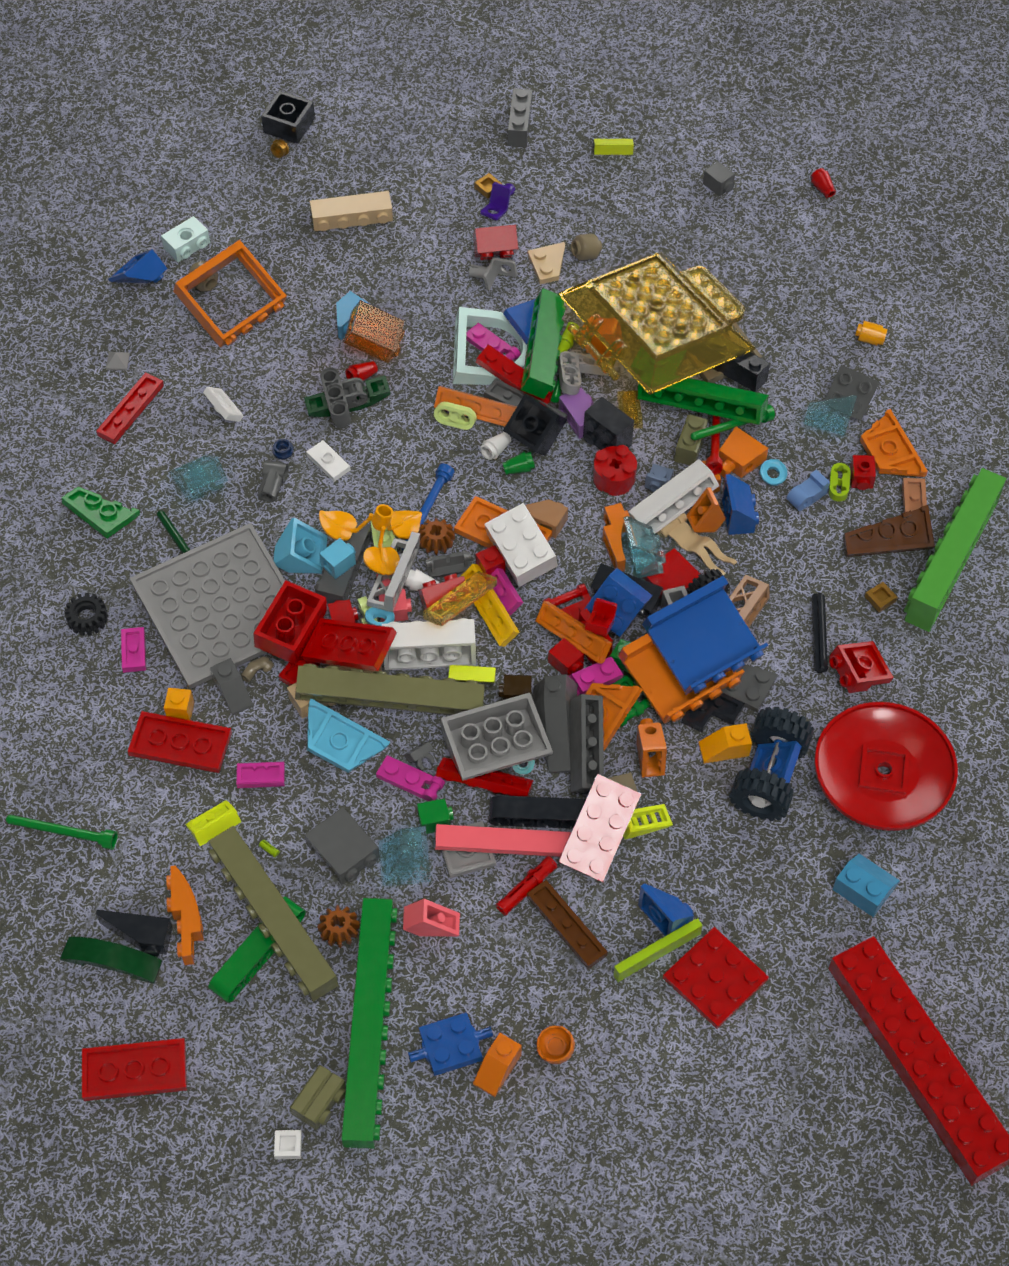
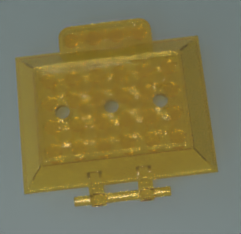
(646, 335)

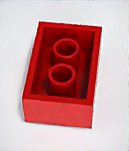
(289, 622)

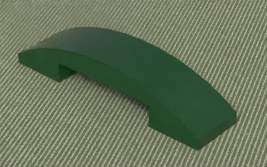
(375, 388)
(112, 957)

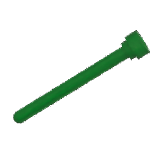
(729, 425)
(106, 838)

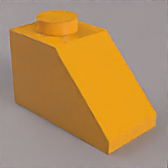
(726, 744)

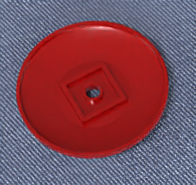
(890, 736)

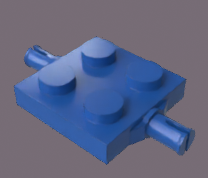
(450, 1044)

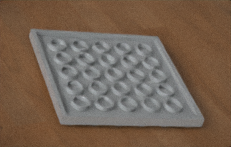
(211, 601)

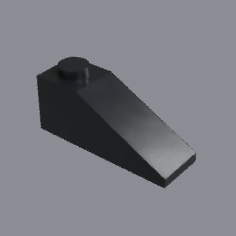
(144, 932)

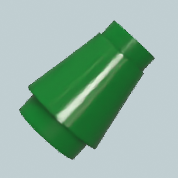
(519, 464)

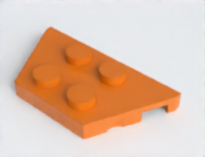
(892, 448)
(616, 705)

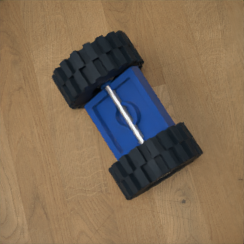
(766, 786)

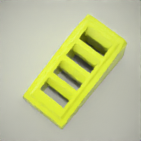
(635, 830)

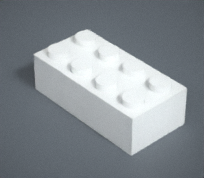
(431, 645)

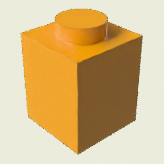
(179, 703)

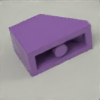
(575, 407)

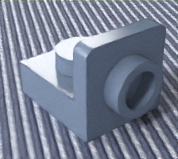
(658, 477)

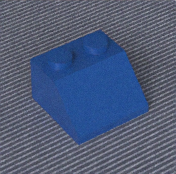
(739, 506)

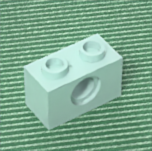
(185, 239)

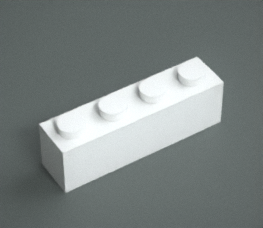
(674, 496)

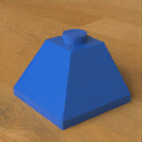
(140, 269)
(664, 909)

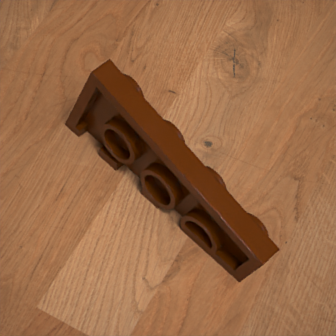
(898, 534)

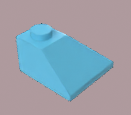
(300, 548)

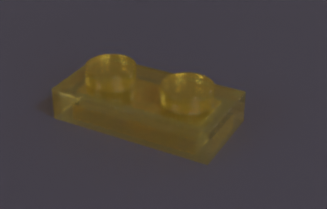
(630, 406)

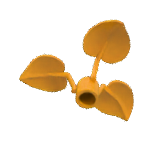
(379, 559)

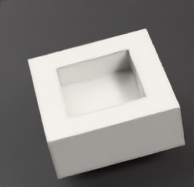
(288, 1144)

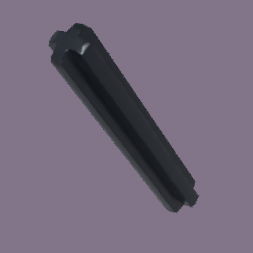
(819, 633)

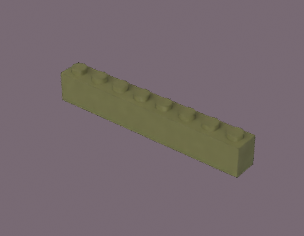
(387, 691)
(273, 914)

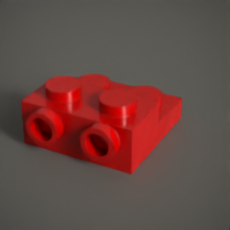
(859, 666)

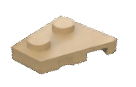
(547, 262)

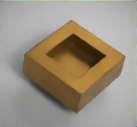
(484, 185)
(881, 597)

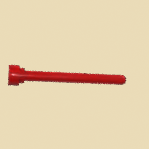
(714, 462)

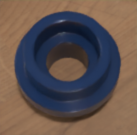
(282, 444)

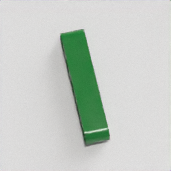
(246, 961)

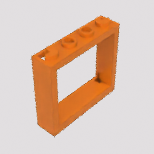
(235, 251)

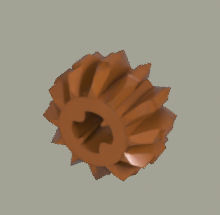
(436, 536)
(334, 933)

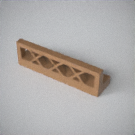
(756, 600)

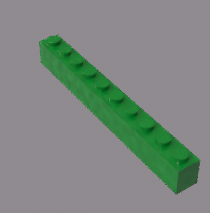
(368, 1024)

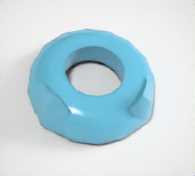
(776, 465)
(373, 613)

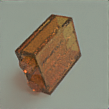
(374, 331)

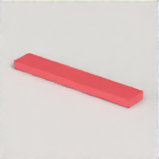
(500, 840)

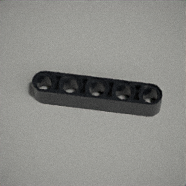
(534, 811)

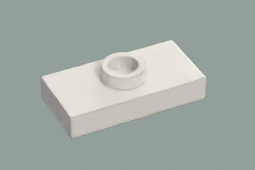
(223, 404)
(328, 461)

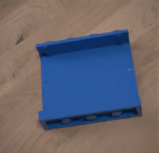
(702, 637)

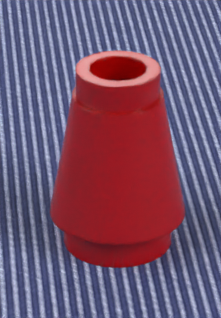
(823, 182)
(361, 370)

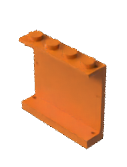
(660, 684)

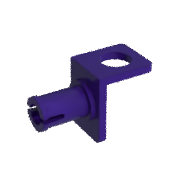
(498, 200)

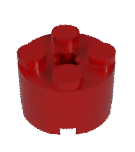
(614, 470)

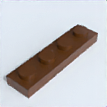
(567, 924)

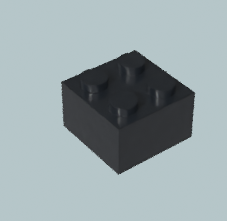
(288, 117)
(535, 425)
(607, 425)

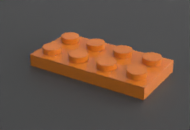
(473, 521)

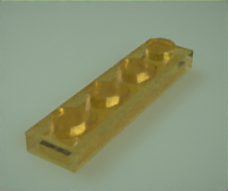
(460, 598)

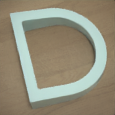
(468, 318)

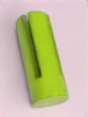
(269, 848)

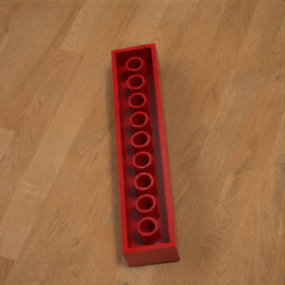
(922, 1060)

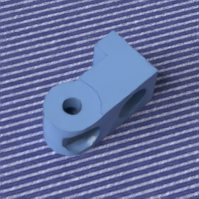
(809, 491)

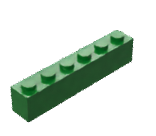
(543, 344)
(712, 400)

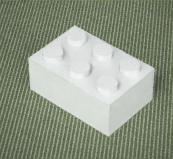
(521, 544)

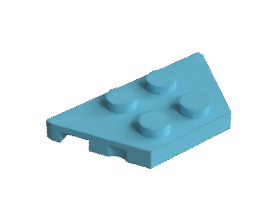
(340, 739)

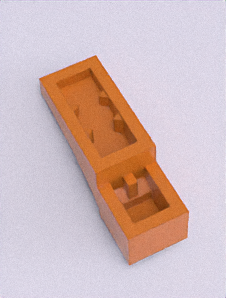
(613, 533)

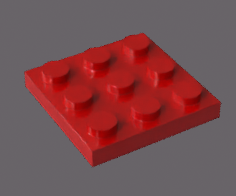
(715, 977)

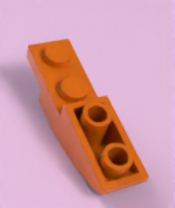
(186, 912)

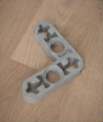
(571, 371)

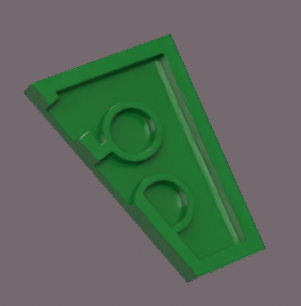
(99, 513)

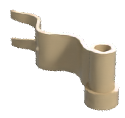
(692, 542)

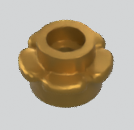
(279, 148)

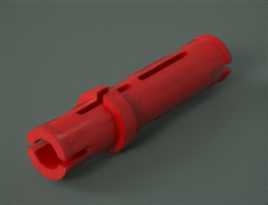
(533, 879)

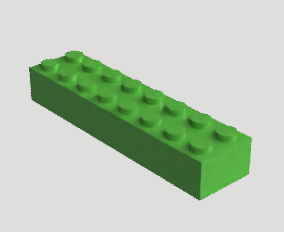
(953, 549)

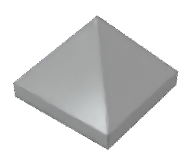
(117, 361)

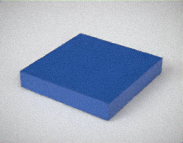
(520, 318)

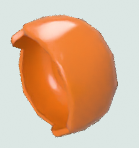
(555, 1044)

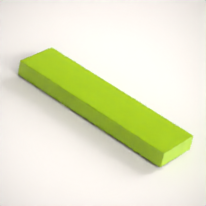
(657, 950)

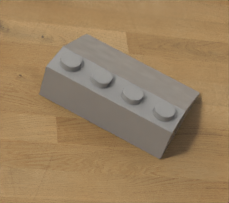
(495, 736)

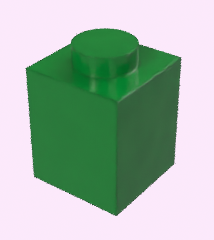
(434, 813)

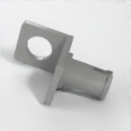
(490, 273)

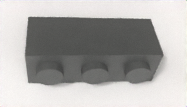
(520, 117)

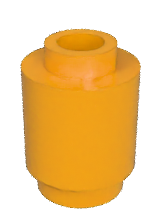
(871, 333)

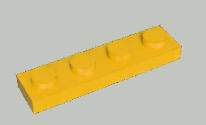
(494, 613)

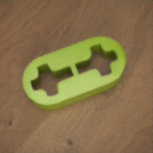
(835, 481)

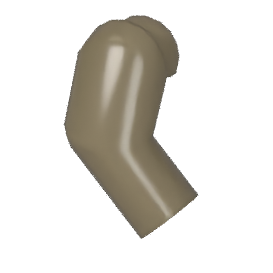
(255, 665)

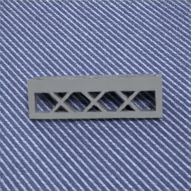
(399, 577)

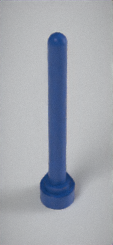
(443, 474)

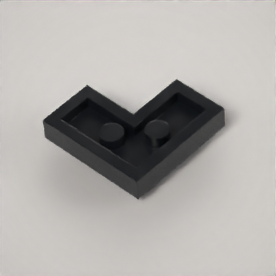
(722, 707)

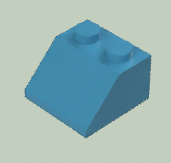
(865, 884)

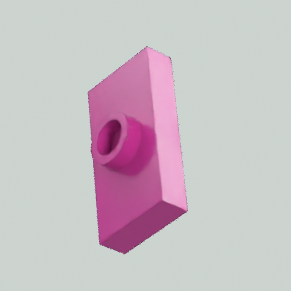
(260, 774)

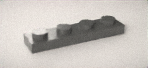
(507, 394)

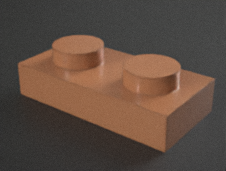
(913, 493)

